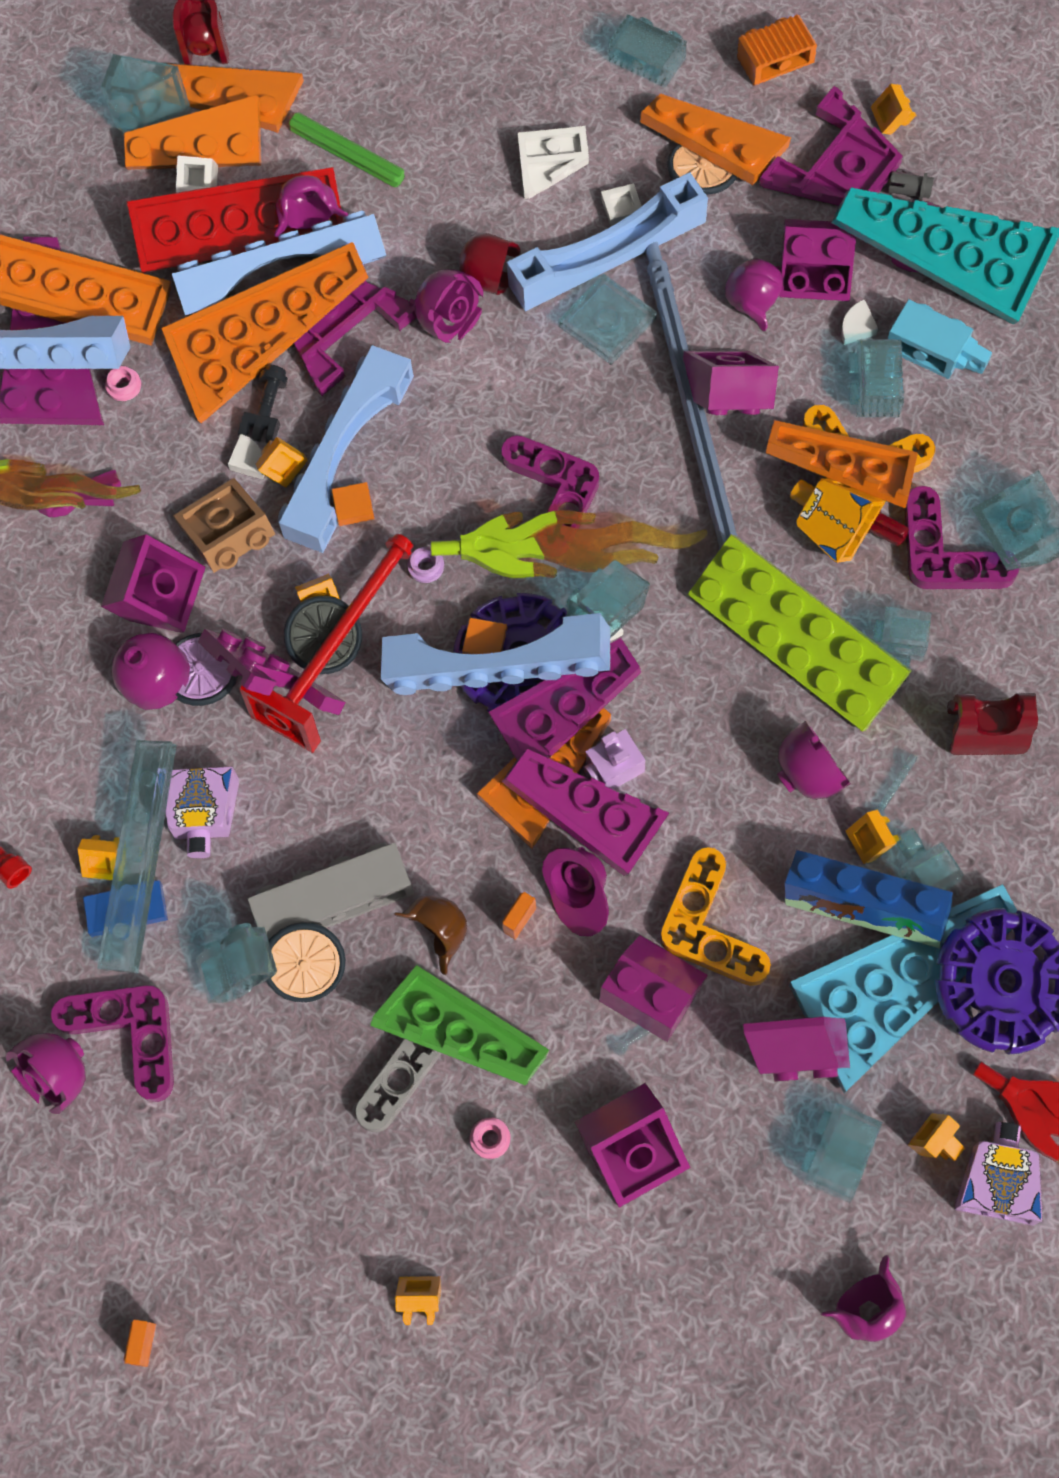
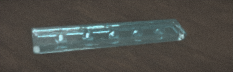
(137, 856)

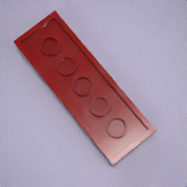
(212, 220)

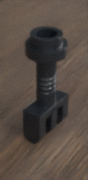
(273, 378)

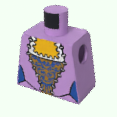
(201, 806)
(1002, 1179)

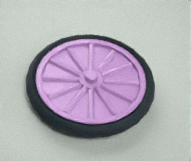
(207, 676)

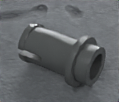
(911, 185)

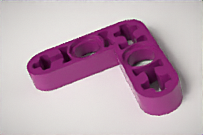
(564, 479)
(934, 554)
(130, 1016)

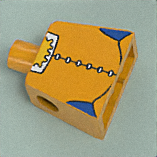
(835, 516)

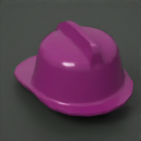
(577, 889)

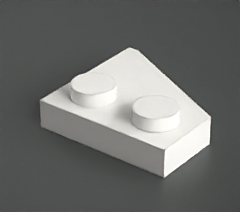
(550, 156)

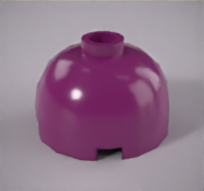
(448, 296)
(150, 670)
(809, 765)
(49, 1068)

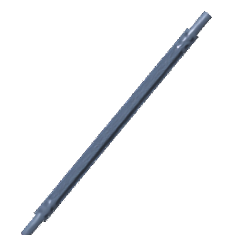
(694, 413)

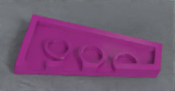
(557, 709)
(599, 818)

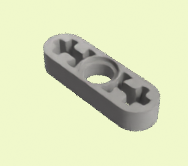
(372, 1098)

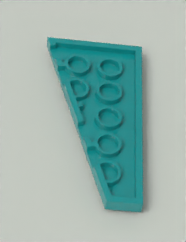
(962, 249)

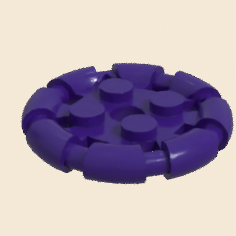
(520, 632)
(982, 981)

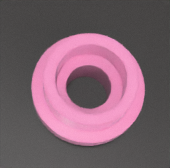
(121, 375)
(490, 1125)

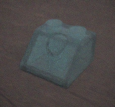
(143, 92)
(1022, 523)

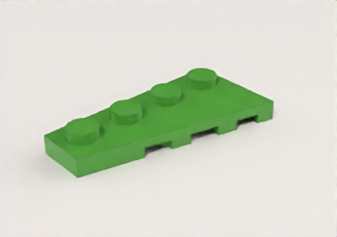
(454, 1025)

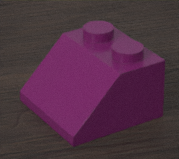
(731, 381)
(153, 584)
(651, 987)
(799, 1046)
(632, 1144)

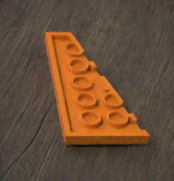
(237, 338)

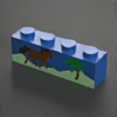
(868, 898)

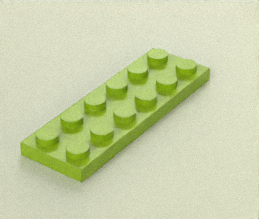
(799, 632)

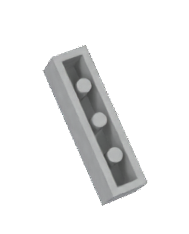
(334, 893)

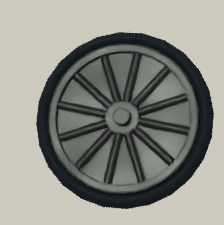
(309, 627)

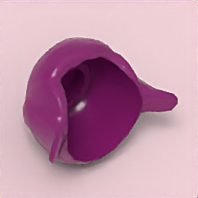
(305, 203)
(754, 289)
(879, 1289)

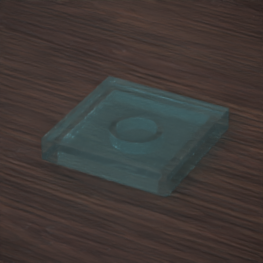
(607, 319)

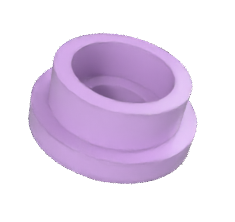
(424, 555)

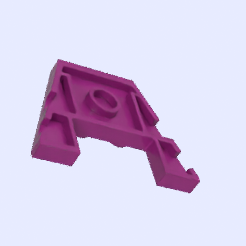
(855, 159)
(342, 318)
(262, 670)

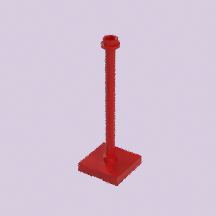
(283, 712)

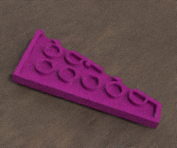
(47, 394)

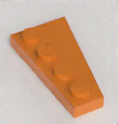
(517, 812)

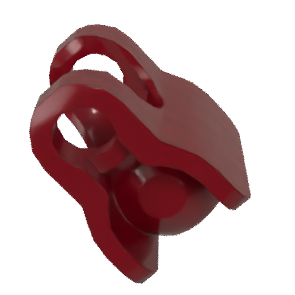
(199, 29)
(993, 725)

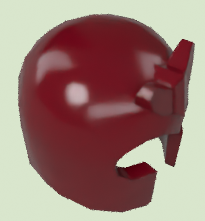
(484, 260)

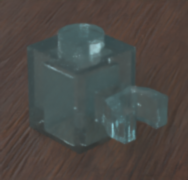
(903, 633)
(929, 867)

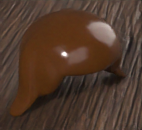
(443, 920)

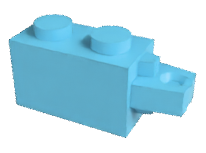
(937, 341)

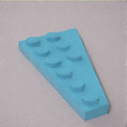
(885, 988)

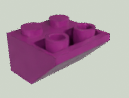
(816, 260)

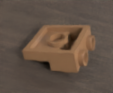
(225, 525)

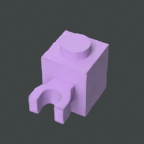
(614, 760)

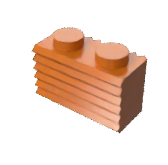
(776, 49)

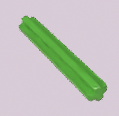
(347, 149)

